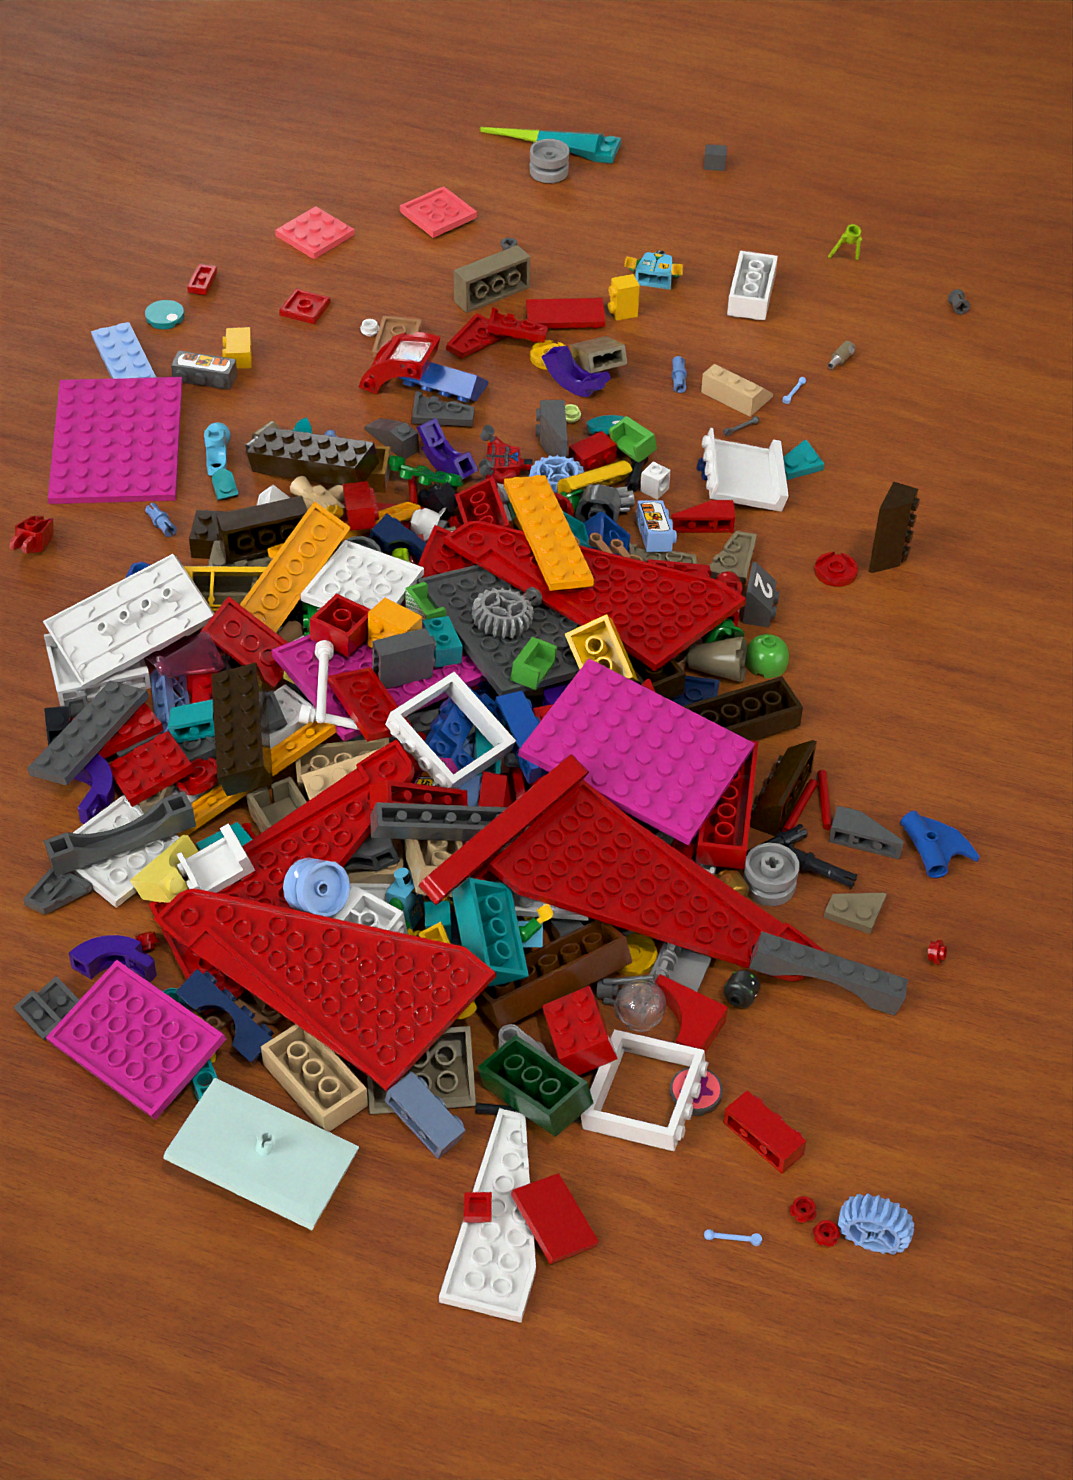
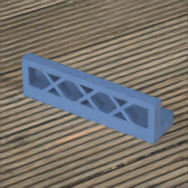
(165, 698)

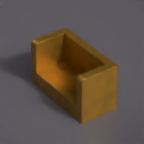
(379, 477)

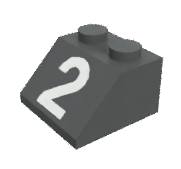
(760, 598)

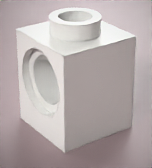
(655, 480)

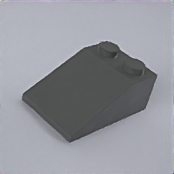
(552, 427)

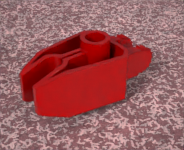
(32, 534)

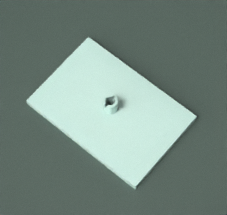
(262, 1153)

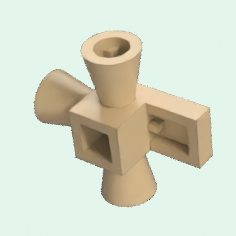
(319, 494)

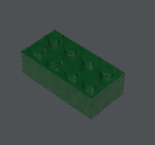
(535, 1085)

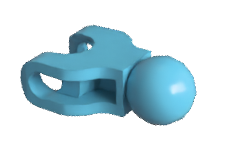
(216, 440)

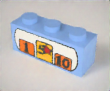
(655, 526)

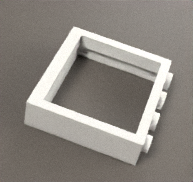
(473, 709)
(636, 1130)

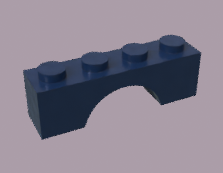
(391, 535)
(202, 994)

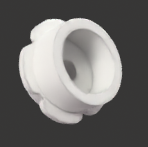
(369, 327)

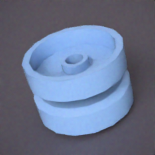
(316, 887)

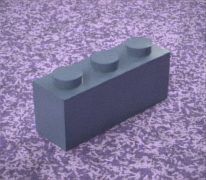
(425, 1114)

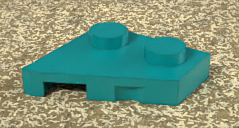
(802, 461)

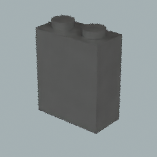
(404, 657)

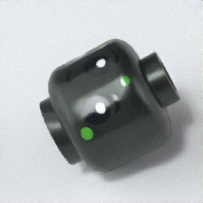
(742, 987)

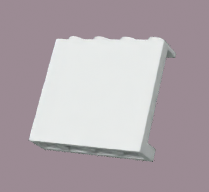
(745, 473)
(70, 687)

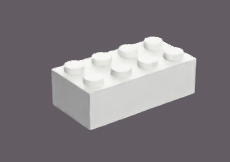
(752, 285)

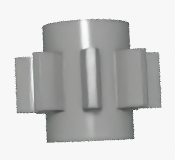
(626, 497)

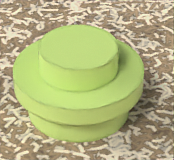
(572, 413)

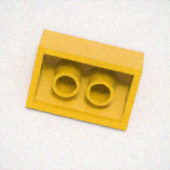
(602, 644)

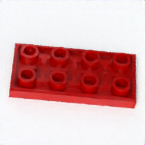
(566, 312)

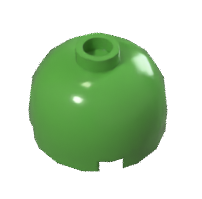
(767, 656)

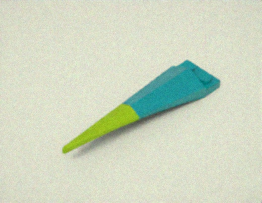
(584, 144)

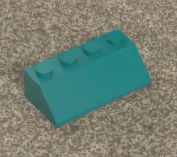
(491, 928)

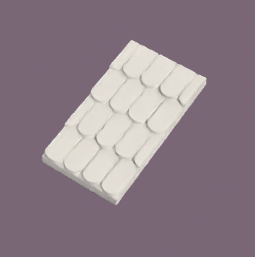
(129, 620)

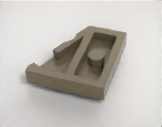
(855, 909)

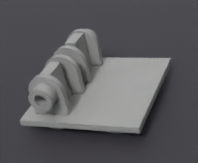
(681, 966)

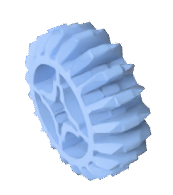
(556, 469)
(876, 1224)

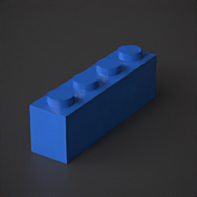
(519, 720)

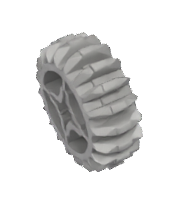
(502, 613)

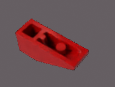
(708, 517)

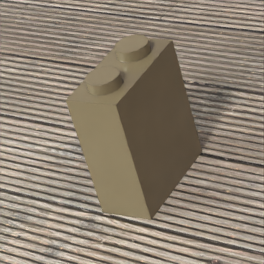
(599, 354)

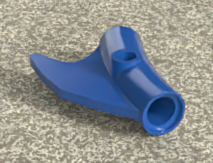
(936, 843)

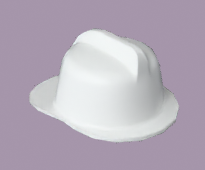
(424, 520)

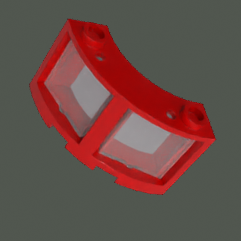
(401, 357)

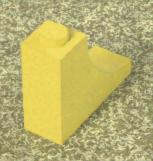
(162, 878)

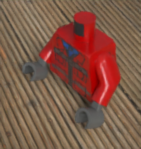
(502, 459)

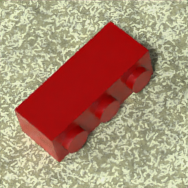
(764, 1131)

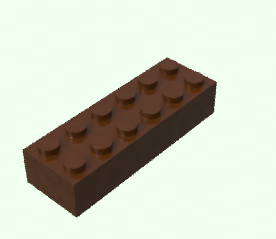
(557, 971)

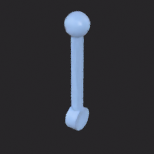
(787, 399)
(755, 1239)

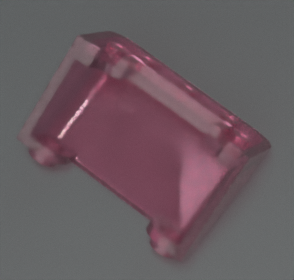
(188, 657)

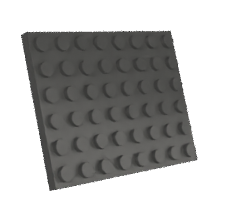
(495, 656)

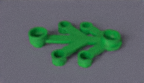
(426, 475)

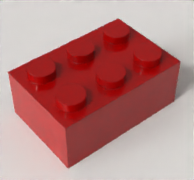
(579, 1031)

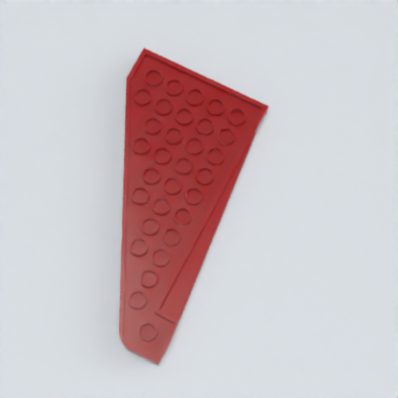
(651, 605)
(322, 829)
(614, 870)
(347, 984)

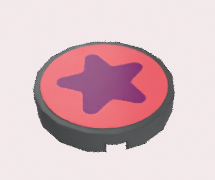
(709, 1095)

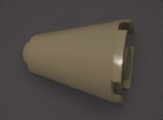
(719, 658)

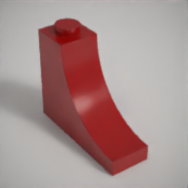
(697, 1014)

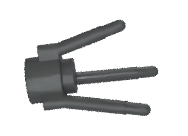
(608, 987)

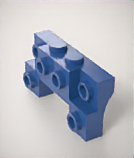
(451, 730)

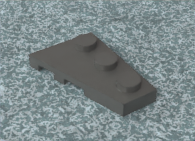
(446, 413)

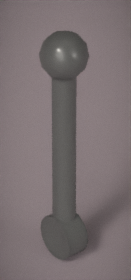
(727, 431)

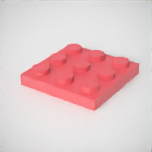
(438, 211)
(315, 232)

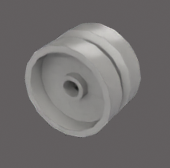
(549, 160)
(771, 874)

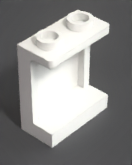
(216, 864)

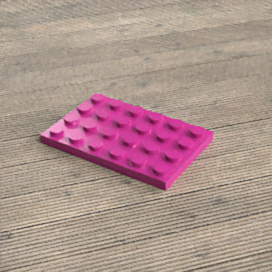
(136, 1039)

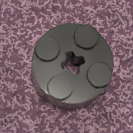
(597, 499)

